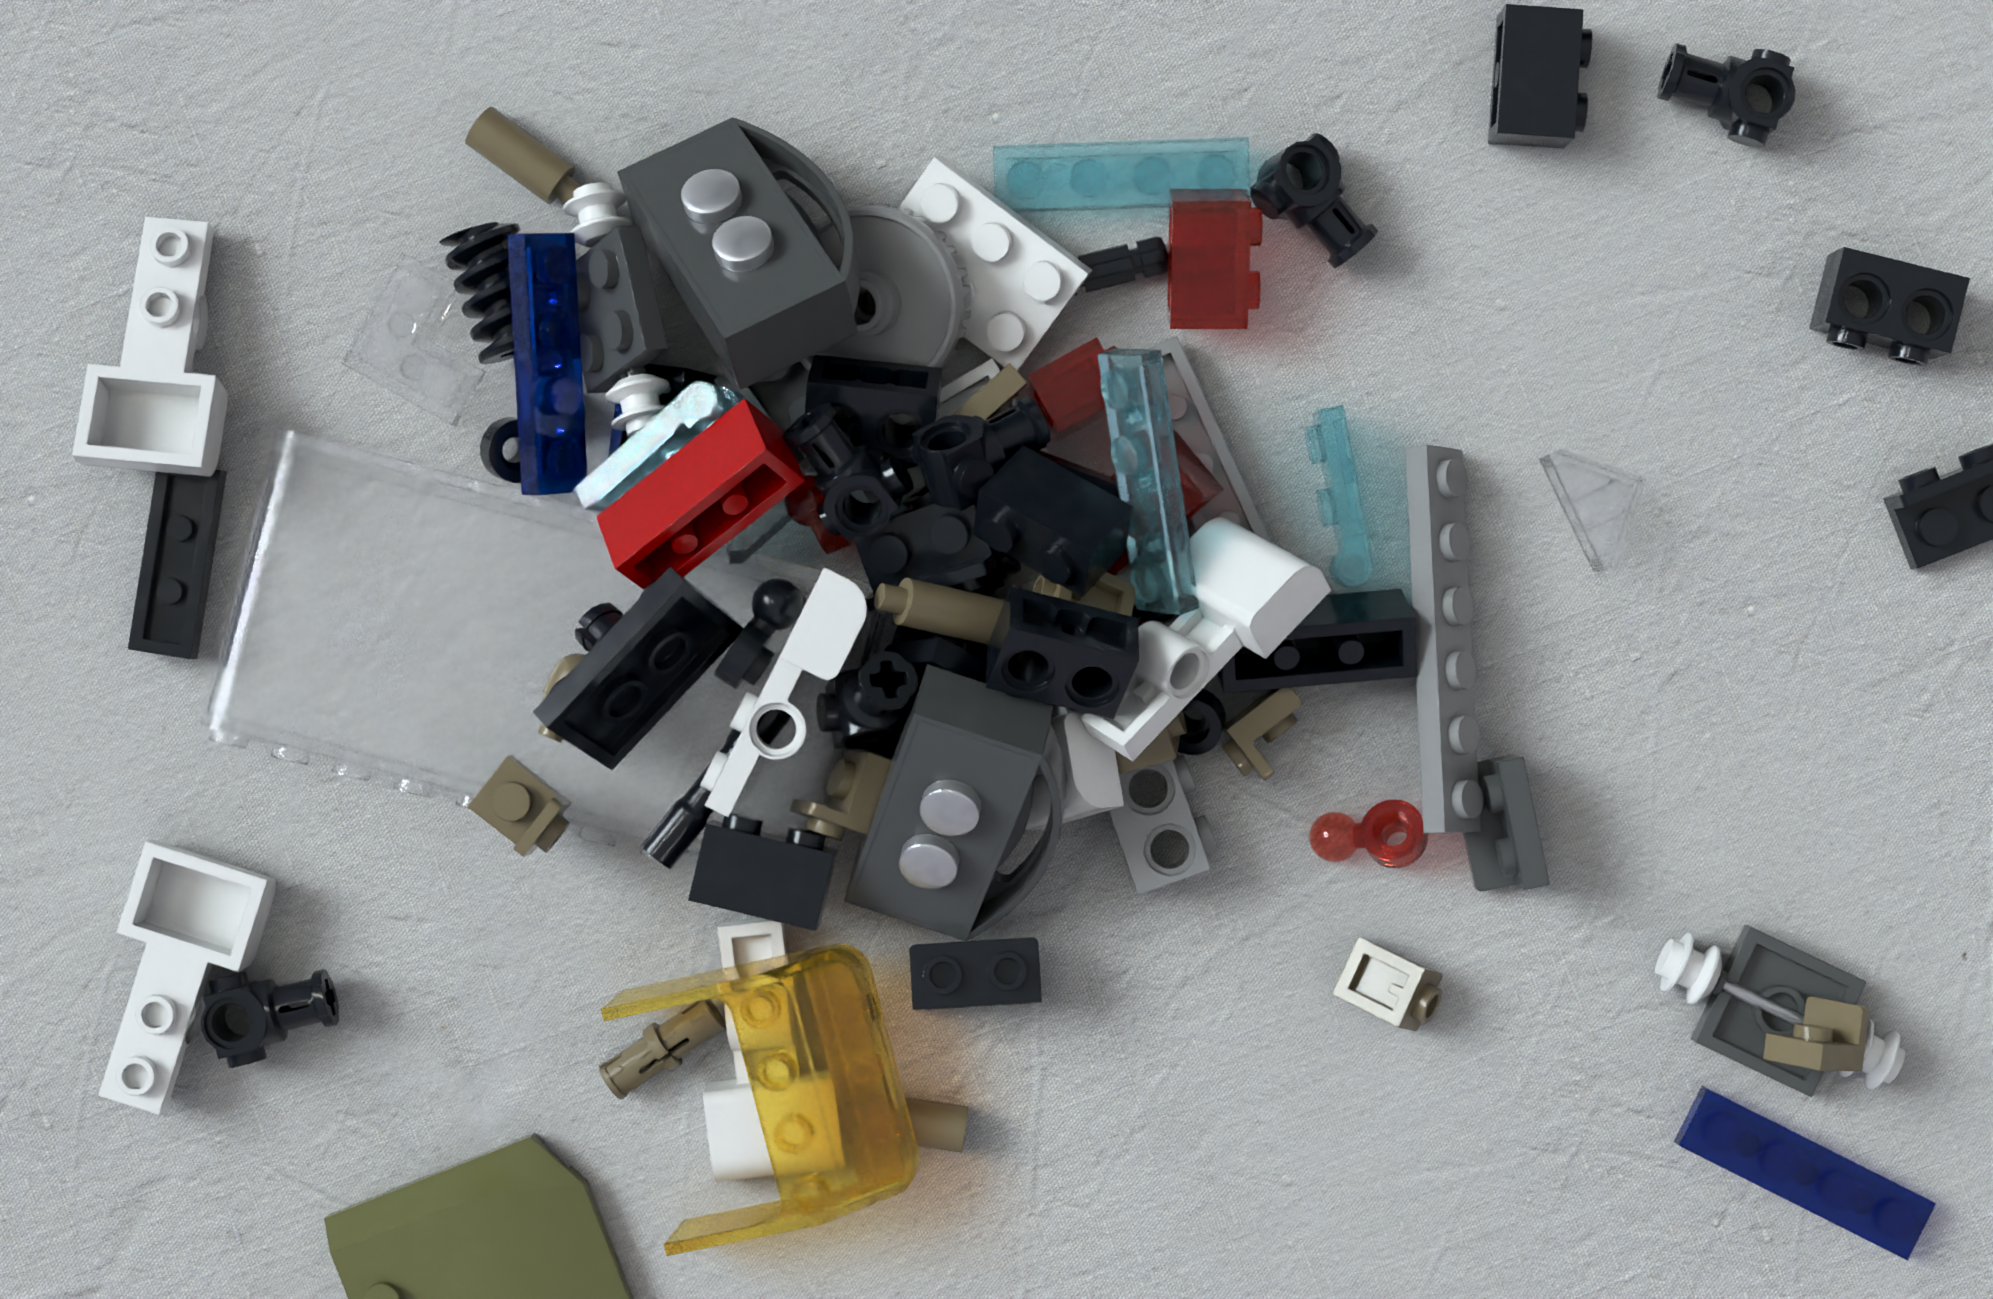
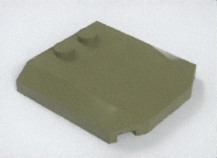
(480, 1230)

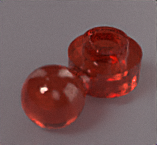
(802, 508)
(1337, 836)

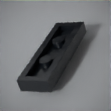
(177, 564)

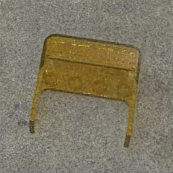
(818, 1084)

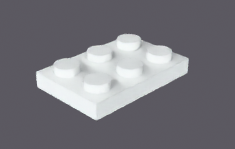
(1013, 269)

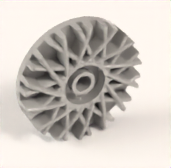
(913, 287)

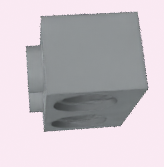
(1139, 824)

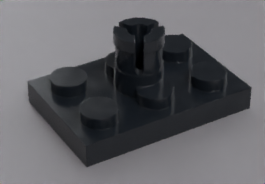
(636, 666)

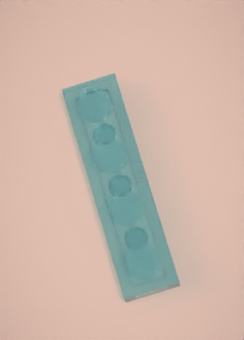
(1115, 172)
(1148, 479)

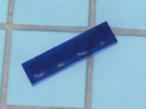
(547, 362)
(1804, 1172)

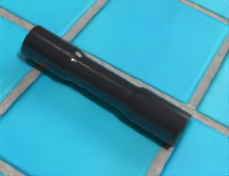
(688, 814)

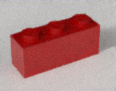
(700, 496)

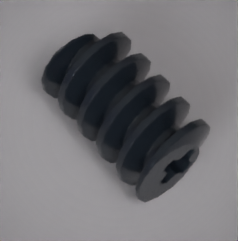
(485, 259)

